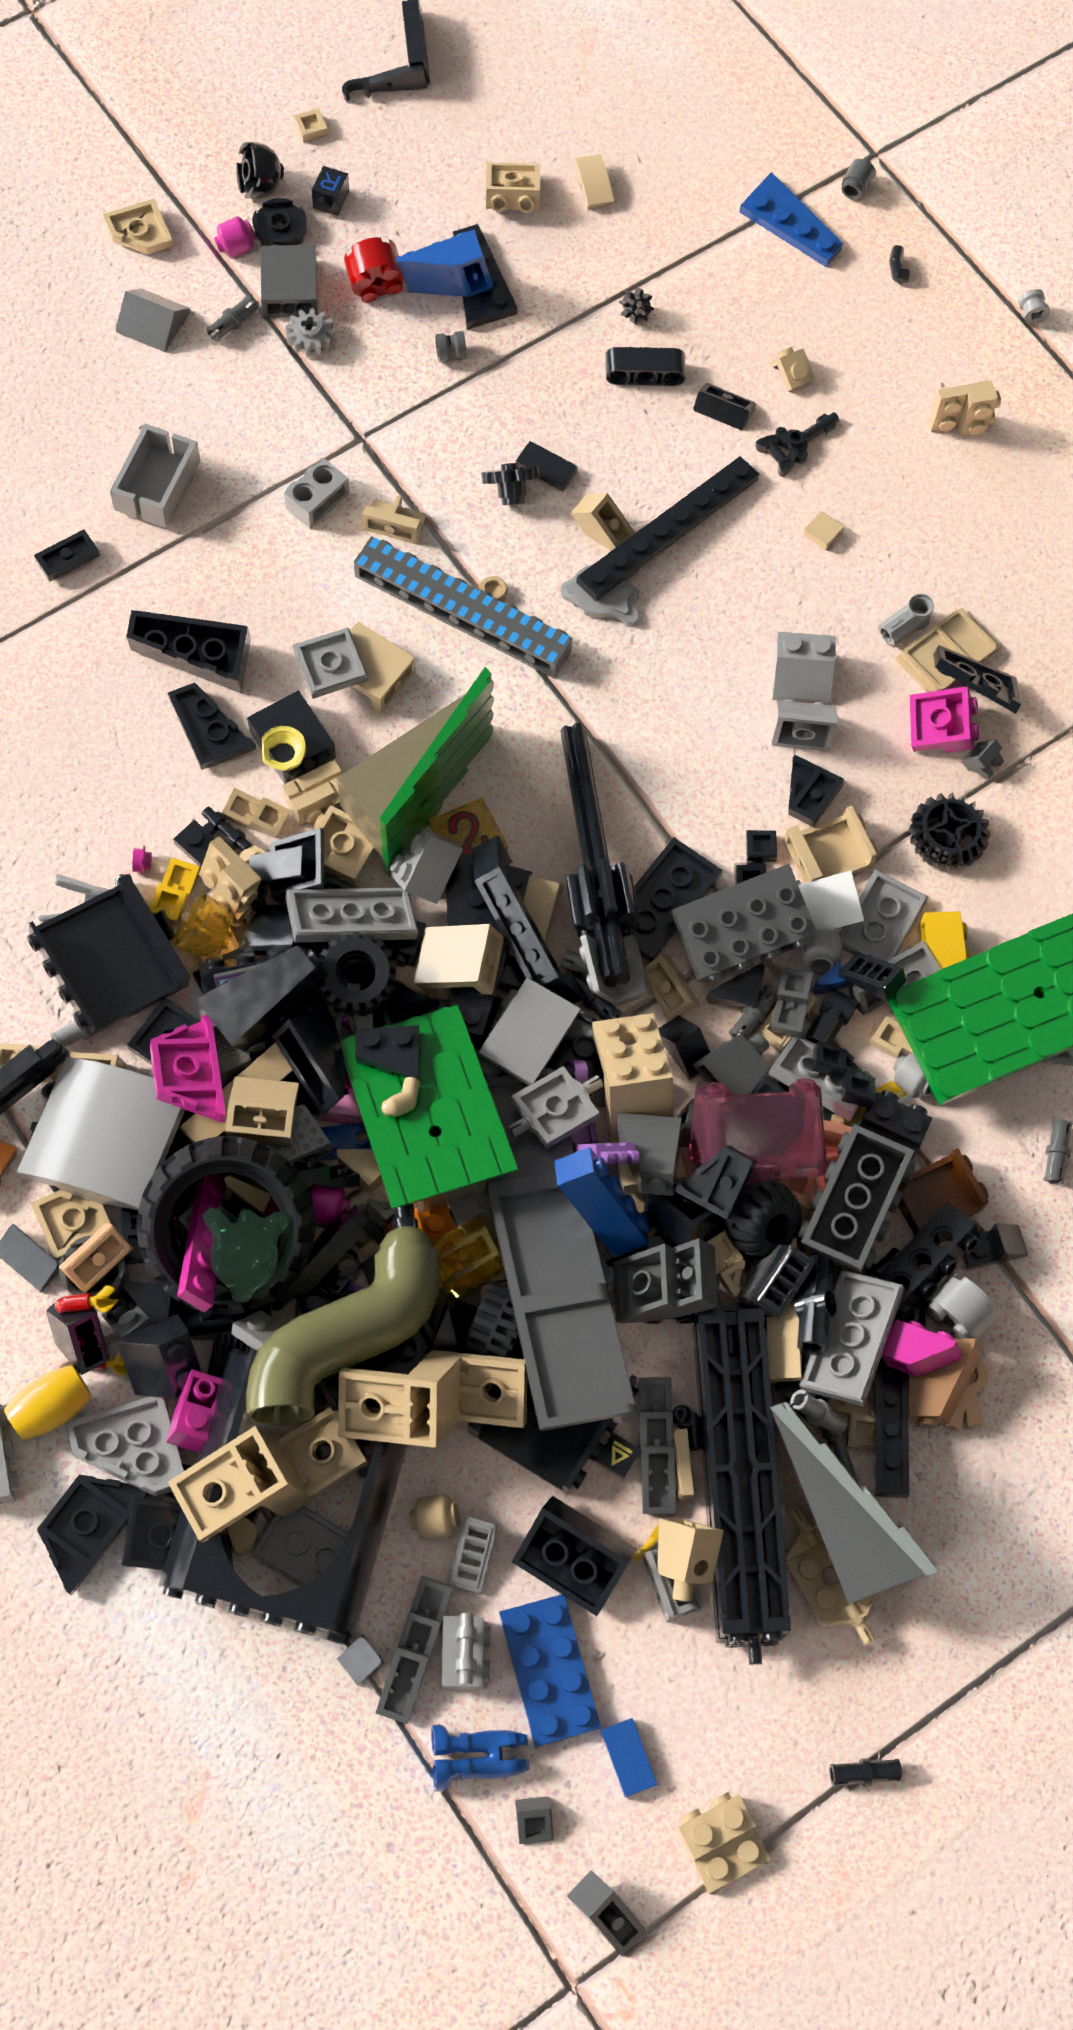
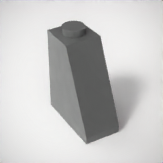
(658, 1146)

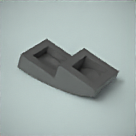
(792, 1001)

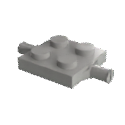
(555, 1107)

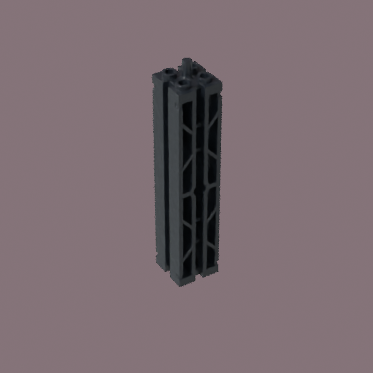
(741, 1479)

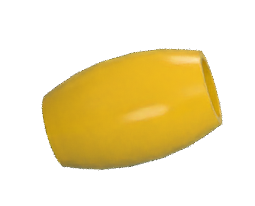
(47, 1402)

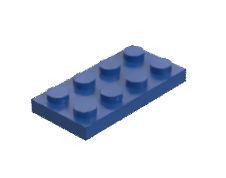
(549, 1670)

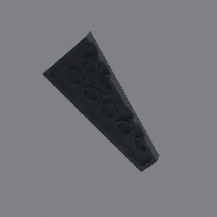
(468, 907)

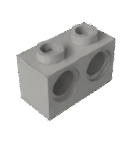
(320, 496)

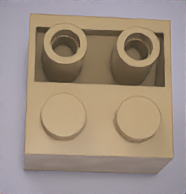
(262, 1110)

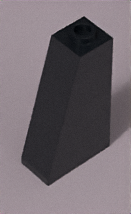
(262, 996)

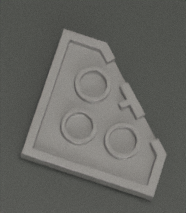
(129, 1444)

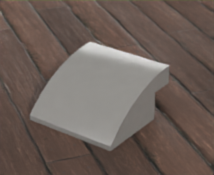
(101, 1134)

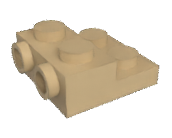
(512, 186)
(965, 407)
(344, 845)
(230, 878)
(722, 1841)

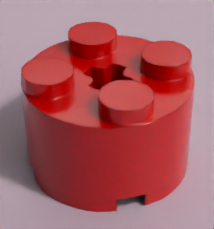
(374, 269)

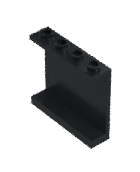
(550, 1454)

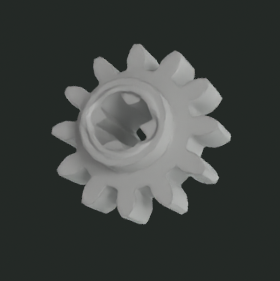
(310, 332)

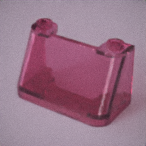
(775, 1128)

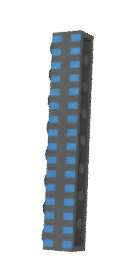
(463, 606)

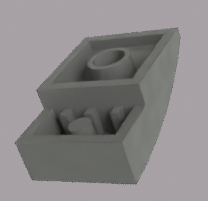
(665, 1282)

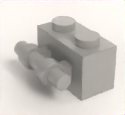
(464, 1651)

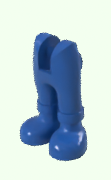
(482, 1768)

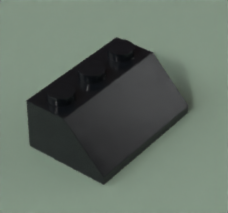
(574, 1555)

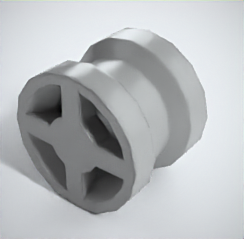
(1033, 306)

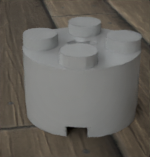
(962, 1308)

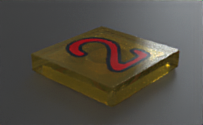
(468, 825)

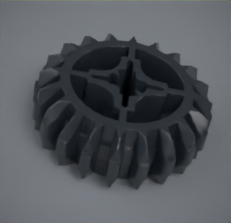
(944, 846)

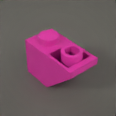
(919, 1351)
(194, 1411)

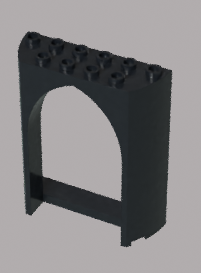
(328, 1601)

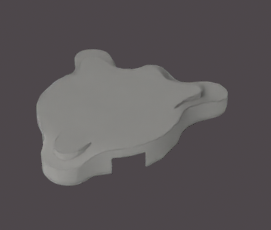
(614, 604)

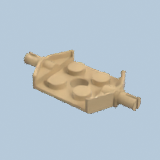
(829, 1604)

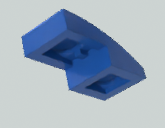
(832, 979)

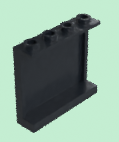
(109, 957)

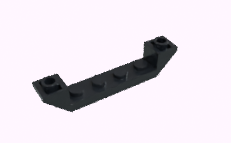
(516, 922)

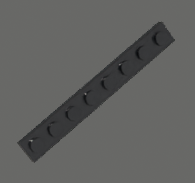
(667, 528)

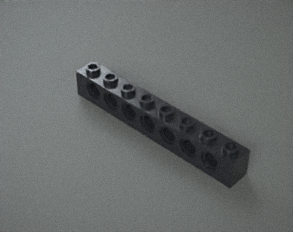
(944, 1226)

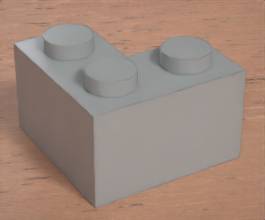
(426, 866)

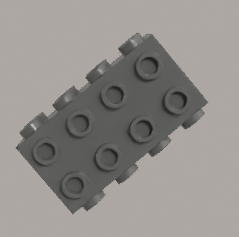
(743, 924)
(857, 1199)

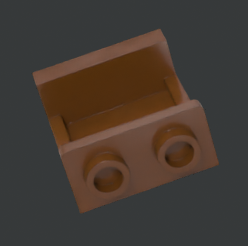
(939, 1183)

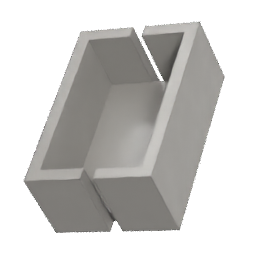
(153, 477)

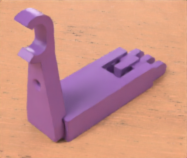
(587, 1137)

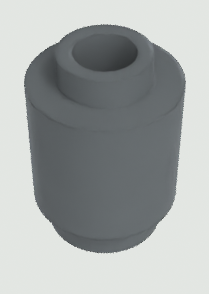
(858, 179)

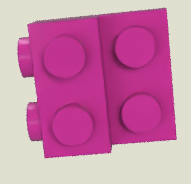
(943, 720)

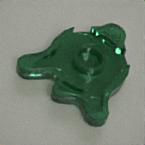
(244, 1251)

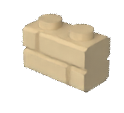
(313, 792)

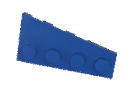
(788, 218)

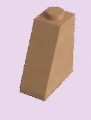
(938, 1392)

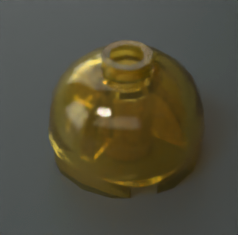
(205, 928)

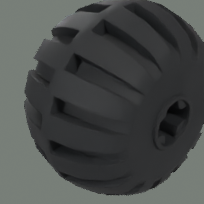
(764, 1218)

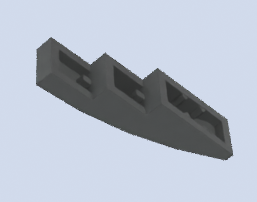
(656, 1445)
(414, 1649)

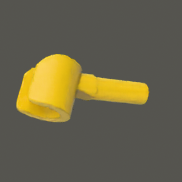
(647, 1545)

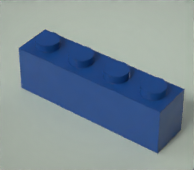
(602, 1202)

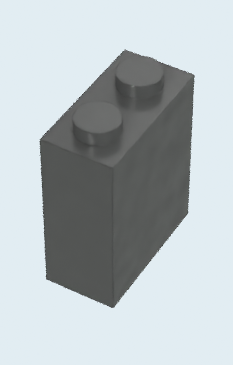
(288, 280)

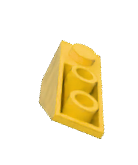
(945, 936)

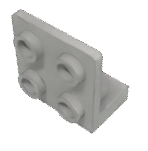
(621, 993)

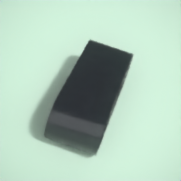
(645, 366)

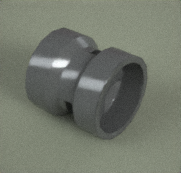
(451, 346)

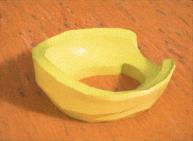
(285, 735)

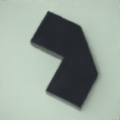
(857, 1086)

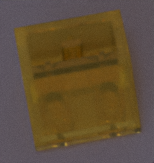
(468, 1256)

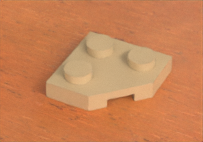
(139, 227)
(67, 1219)

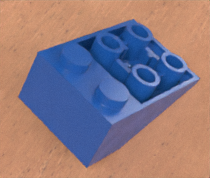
(447, 267)

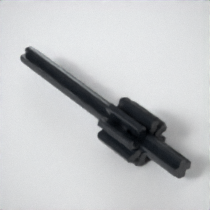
(600, 894)

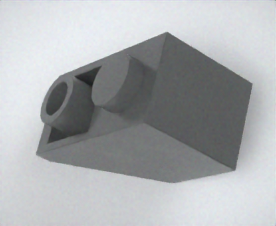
(126, 1317)

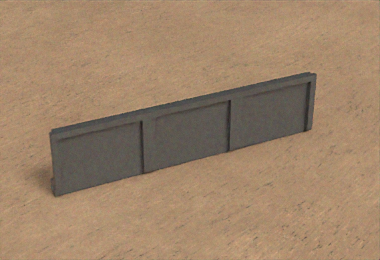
(556, 1284)

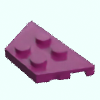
(188, 1069)

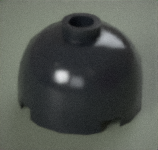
(259, 170)

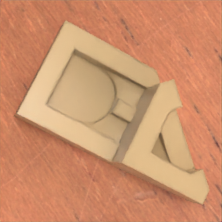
(728, 1263)

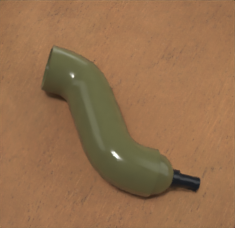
(347, 1329)

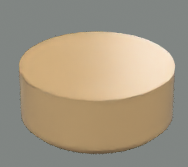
(495, 586)

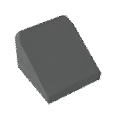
(534, 1820)

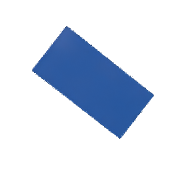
(628, 1757)

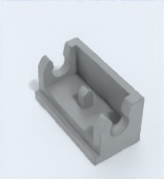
(663, 1589)

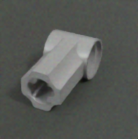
(907, 620)

